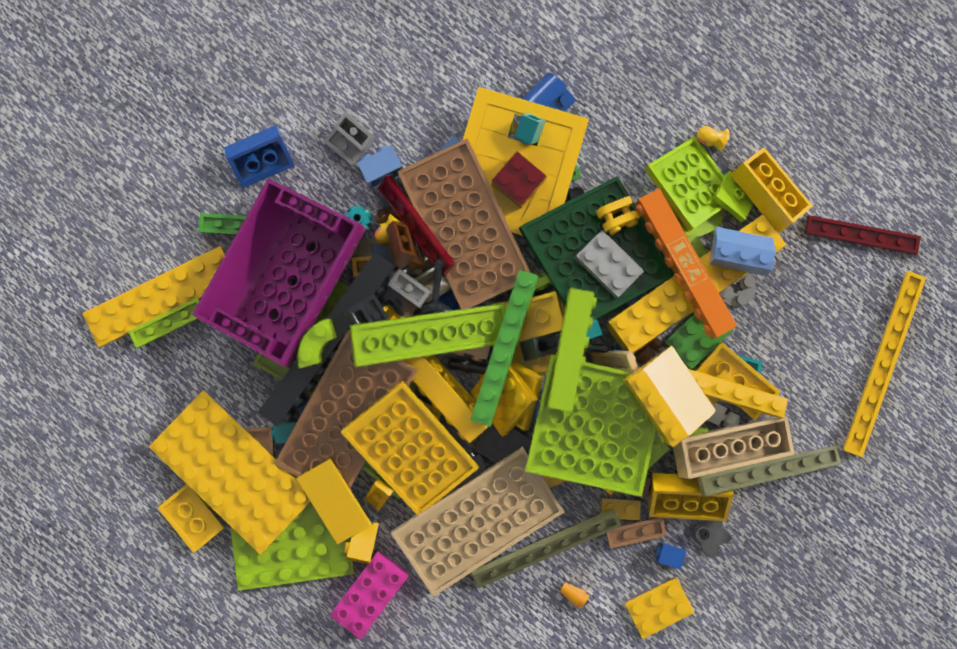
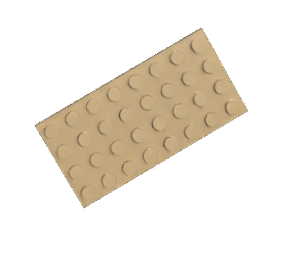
(476, 522)

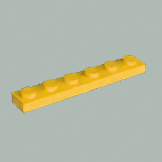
(741, 395)

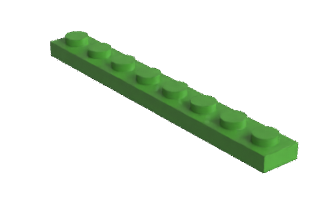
(504, 348)

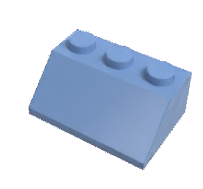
(742, 251)

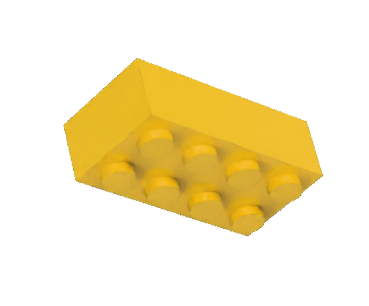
(771, 190)
(683, 499)

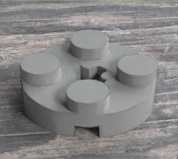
(740, 297)

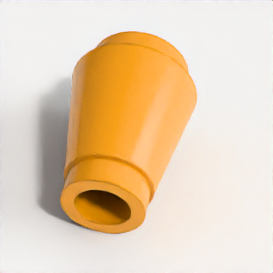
(575, 595)

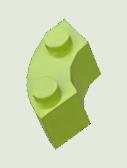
(314, 343)

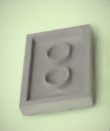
(609, 264)

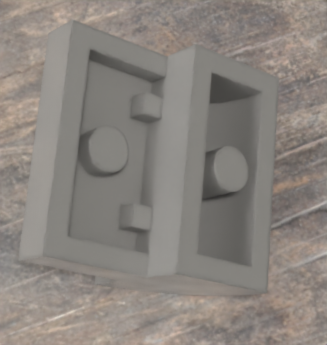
(349, 139)

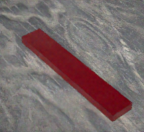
(416, 225)
(862, 235)

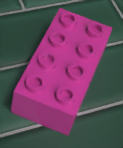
(369, 594)

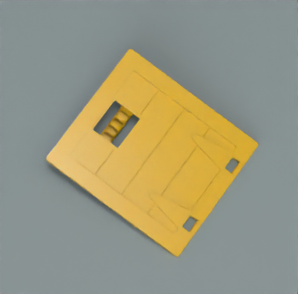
(554, 155)

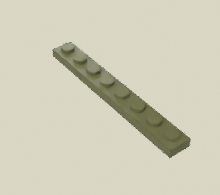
(768, 470)
(546, 548)

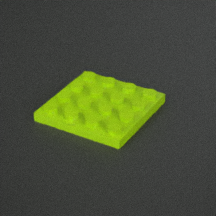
(688, 182)

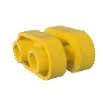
(614, 225)

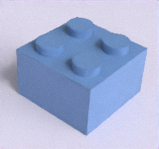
(379, 165)

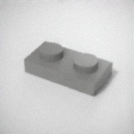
(409, 288)

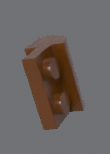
(404, 247)

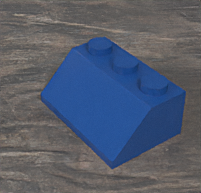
(259, 156)

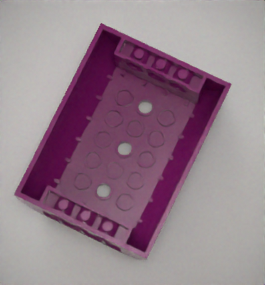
(264, 260)

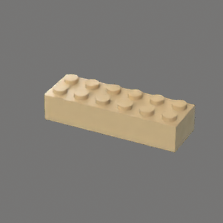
(733, 447)

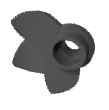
(713, 536)

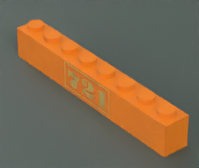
(685, 264)

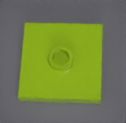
(733, 198)

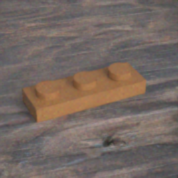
(636, 532)

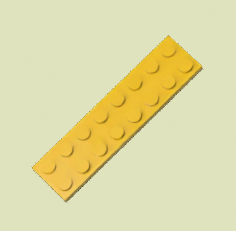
(153, 298)

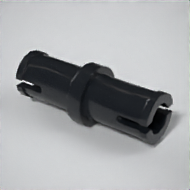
(468, 366)

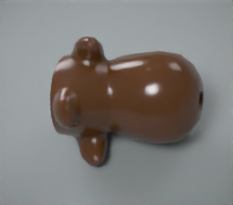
(647, 352)

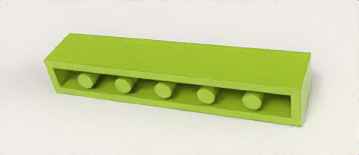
(570, 350)

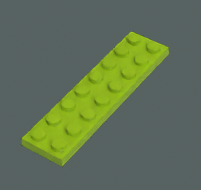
(426, 334)

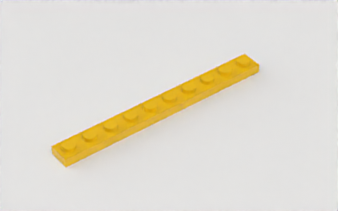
(884, 364)

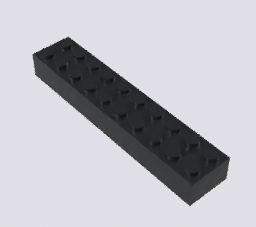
(299, 381)

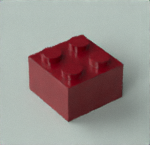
(519, 179)

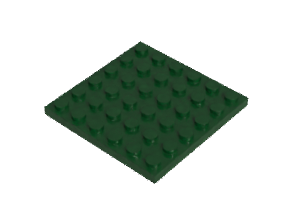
(571, 226)

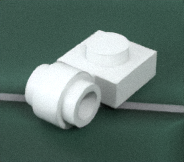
(729, 420)

